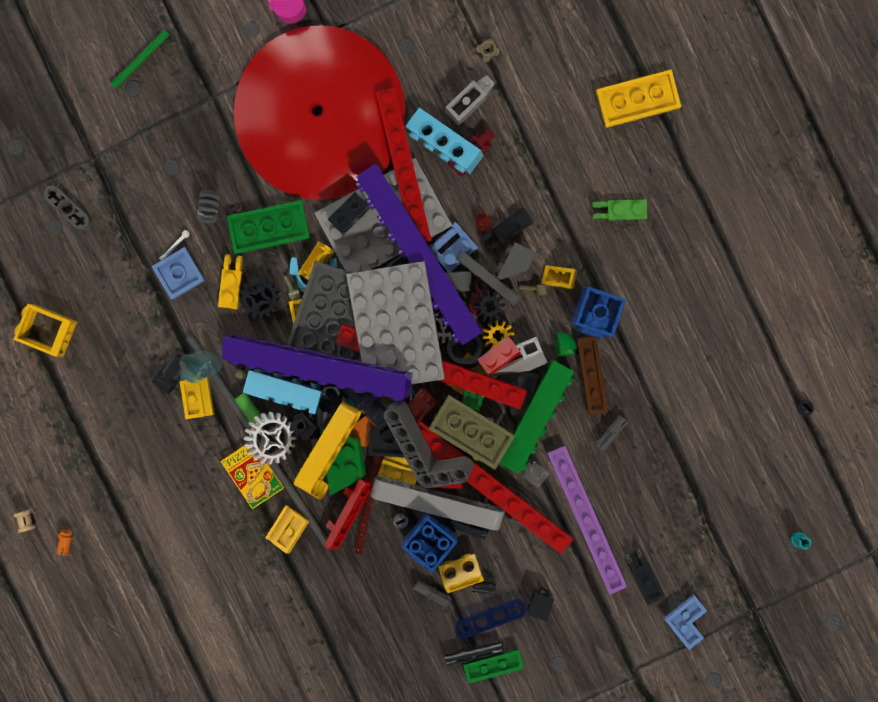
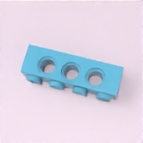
(422, 121)

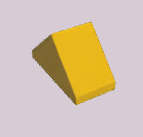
(559, 277)

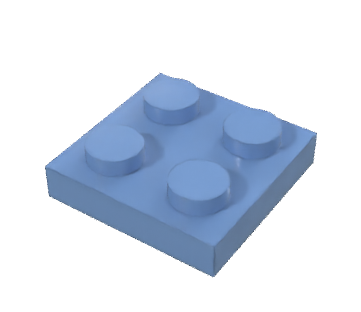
(178, 273)

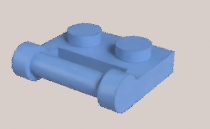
(448, 258)

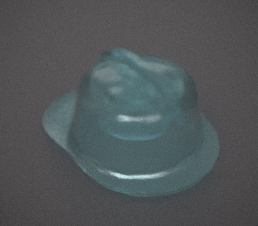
(198, 366)

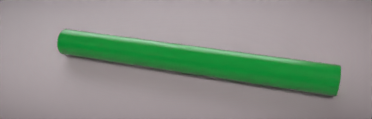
(139, 59)

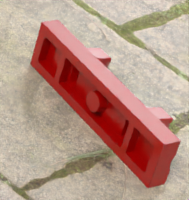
(341, 527)

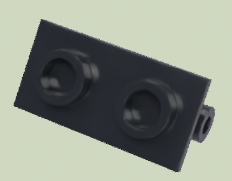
(469, 529)

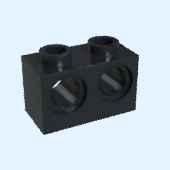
(349, 213)

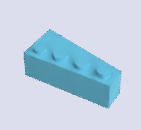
(283, 390)

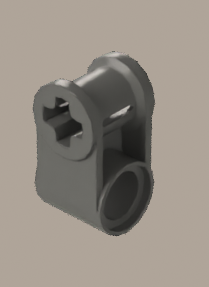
(460, 280)

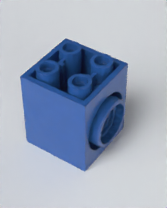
(597, 313)
(429, 541)

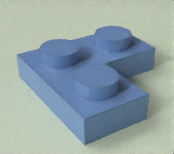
(682, 618)

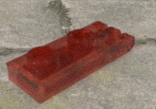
(419, 405)

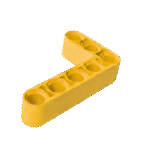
(326, 450)

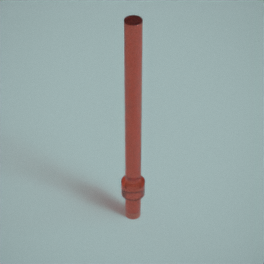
(376, 461)

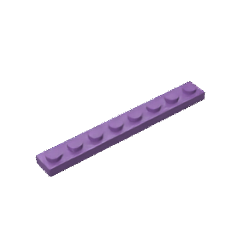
(587, 519)

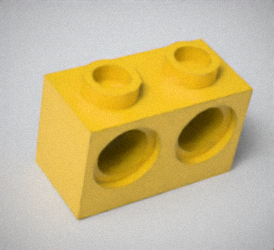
(462, 578)

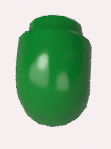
(564, 344)

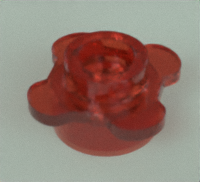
(483, 222)

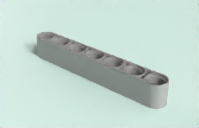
(437, 503)

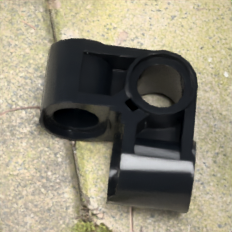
(328, 405)

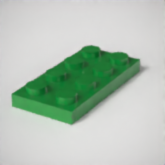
(268, 227)

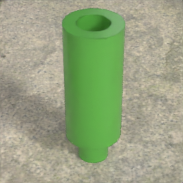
(247, 407)

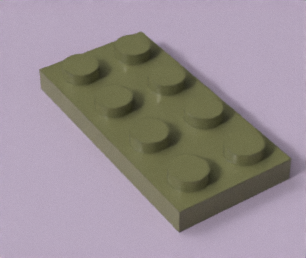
(471, 432)

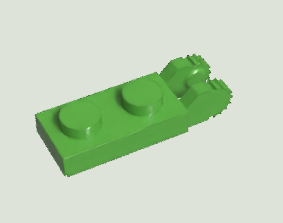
(622, 210)

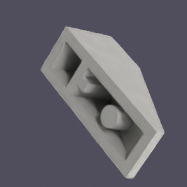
(530, 358)

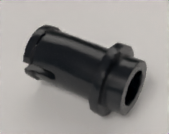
(486, 587)

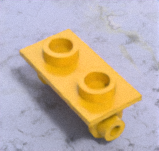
(320, 253)

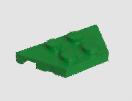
(347, 466)

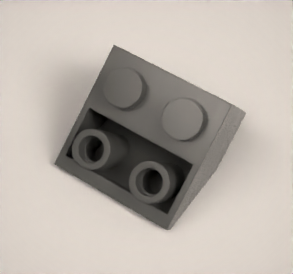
(516, 263)

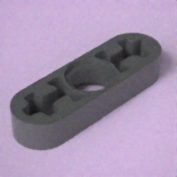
(61, 194)

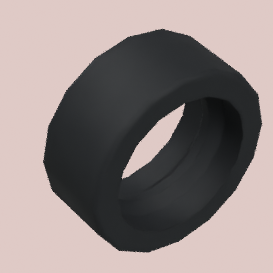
(466, 363)

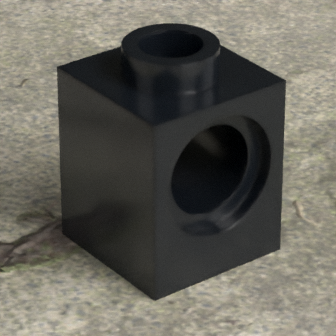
(540, 604)

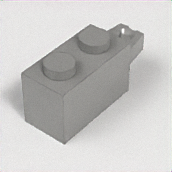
(469, 100)

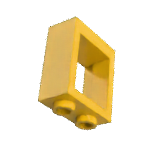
(63, 336)

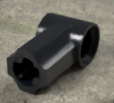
(168, 377)

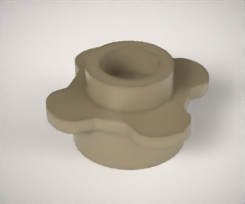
(488, 44)

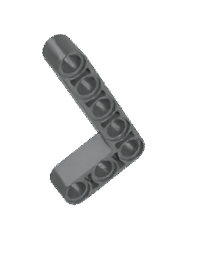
(418, 454)

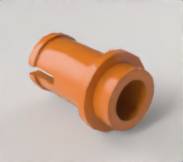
(64, 542)

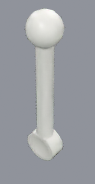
(185, 234)

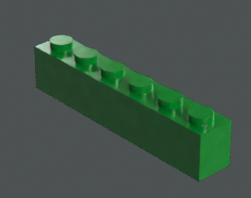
(536, 415)

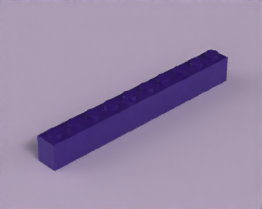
(416, 250)
(317, 366)

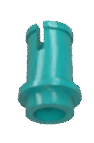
(795, 539)

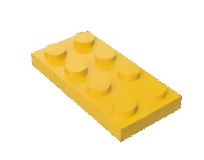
(638, 98)

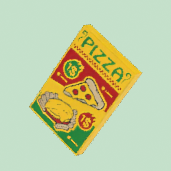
(253, 479)

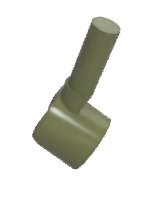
(540, 289)
(293, 294)
(241, 373)

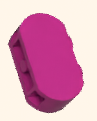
(288, 10)

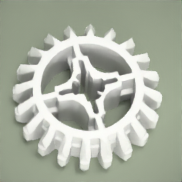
(265, 443)

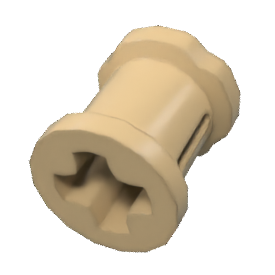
(29, 524)

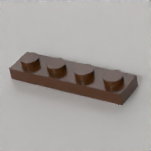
(592, 375)

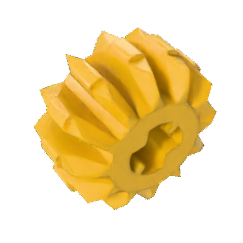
(492, 331)

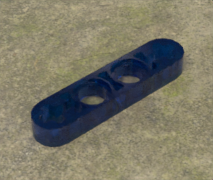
(488, 614)

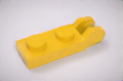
(230, 283)

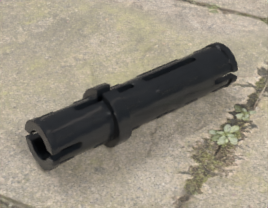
(478, 652)

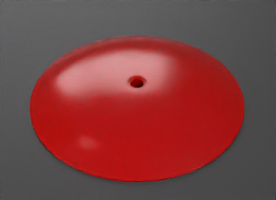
(277, 105)

